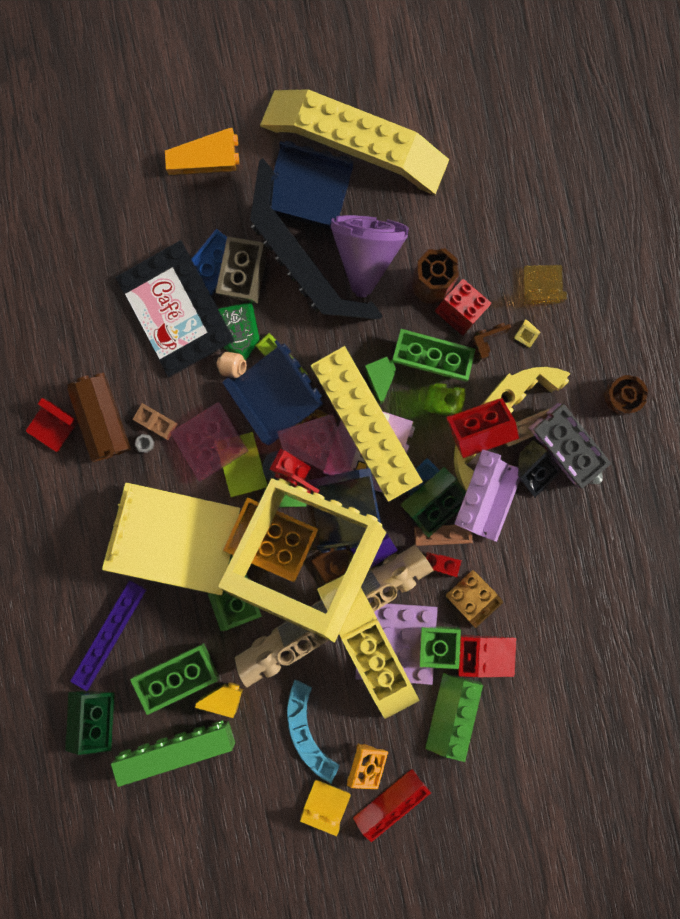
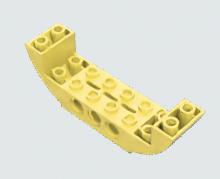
(513, 388)
(372, 653)

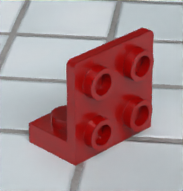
(462, 307)
(51, 425)
(292, 470)

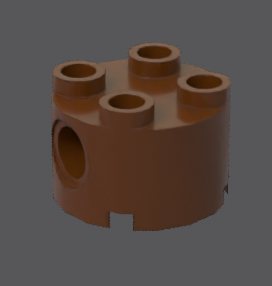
(626, 395)

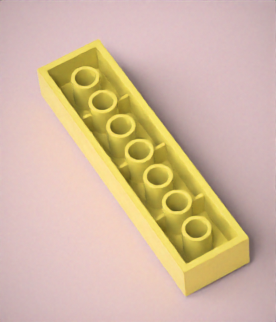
(366, 424)

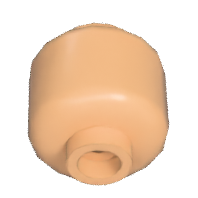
(231, 364)

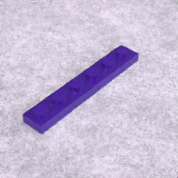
(108, 635)

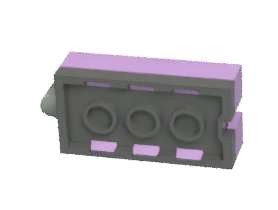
(570, 446)

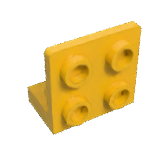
(325, 807)

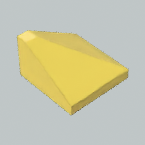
(527, 334)

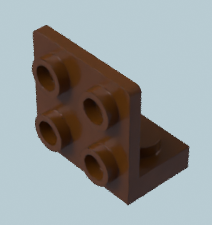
(482, 348)

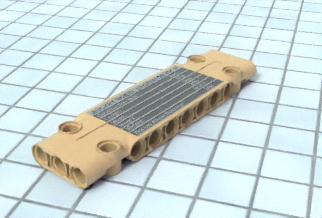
(266, 651)

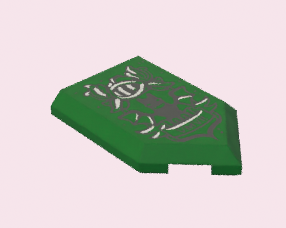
(243, 327)

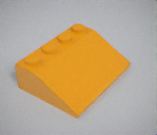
(283, 545)

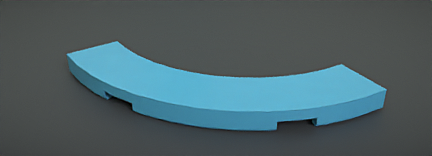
(301, 735)

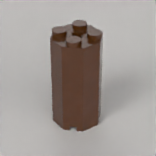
(435, 275)
(98, 417)

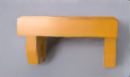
(370, 780)

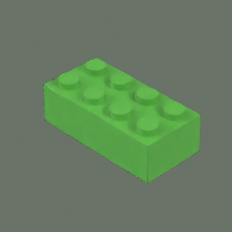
(175, 678)

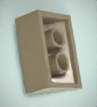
(242, 269)

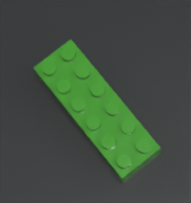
(173, 753)

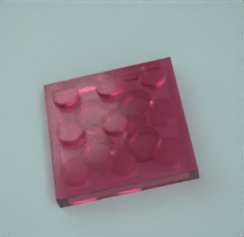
(209, 441)

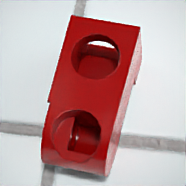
(444, 564)

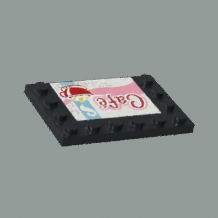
(175, 309)

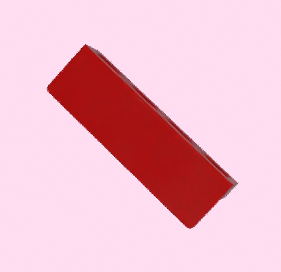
(391, 805)

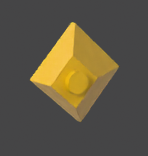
(222, 700)

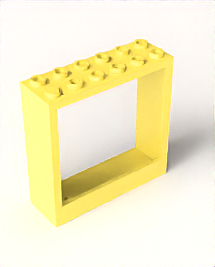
(286, 608)

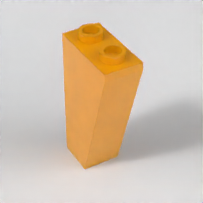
(204, 155)

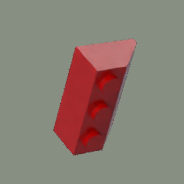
(483, 427)

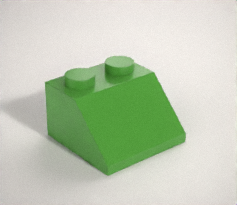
(380, 377)
(440, 647)

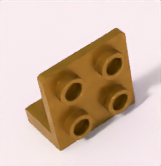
(474, 598)

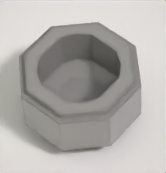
(144, 443)

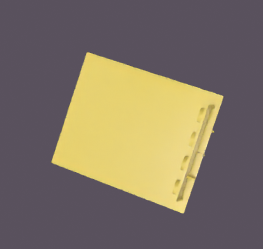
(170, 539)

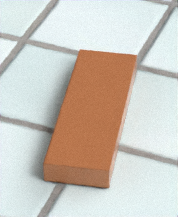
(444, 535)

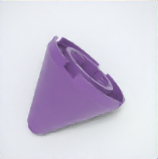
(367, 248)

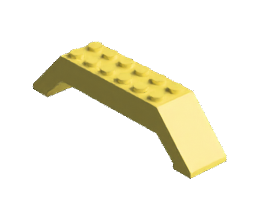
(357, 135)

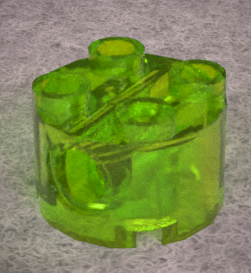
(435, 399)

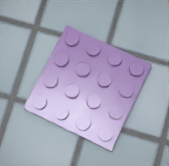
(403, 630)

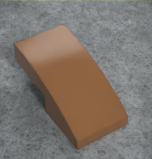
(155, 421)

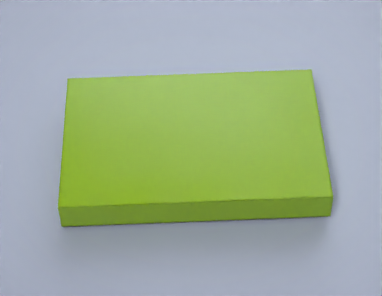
(246, 472)

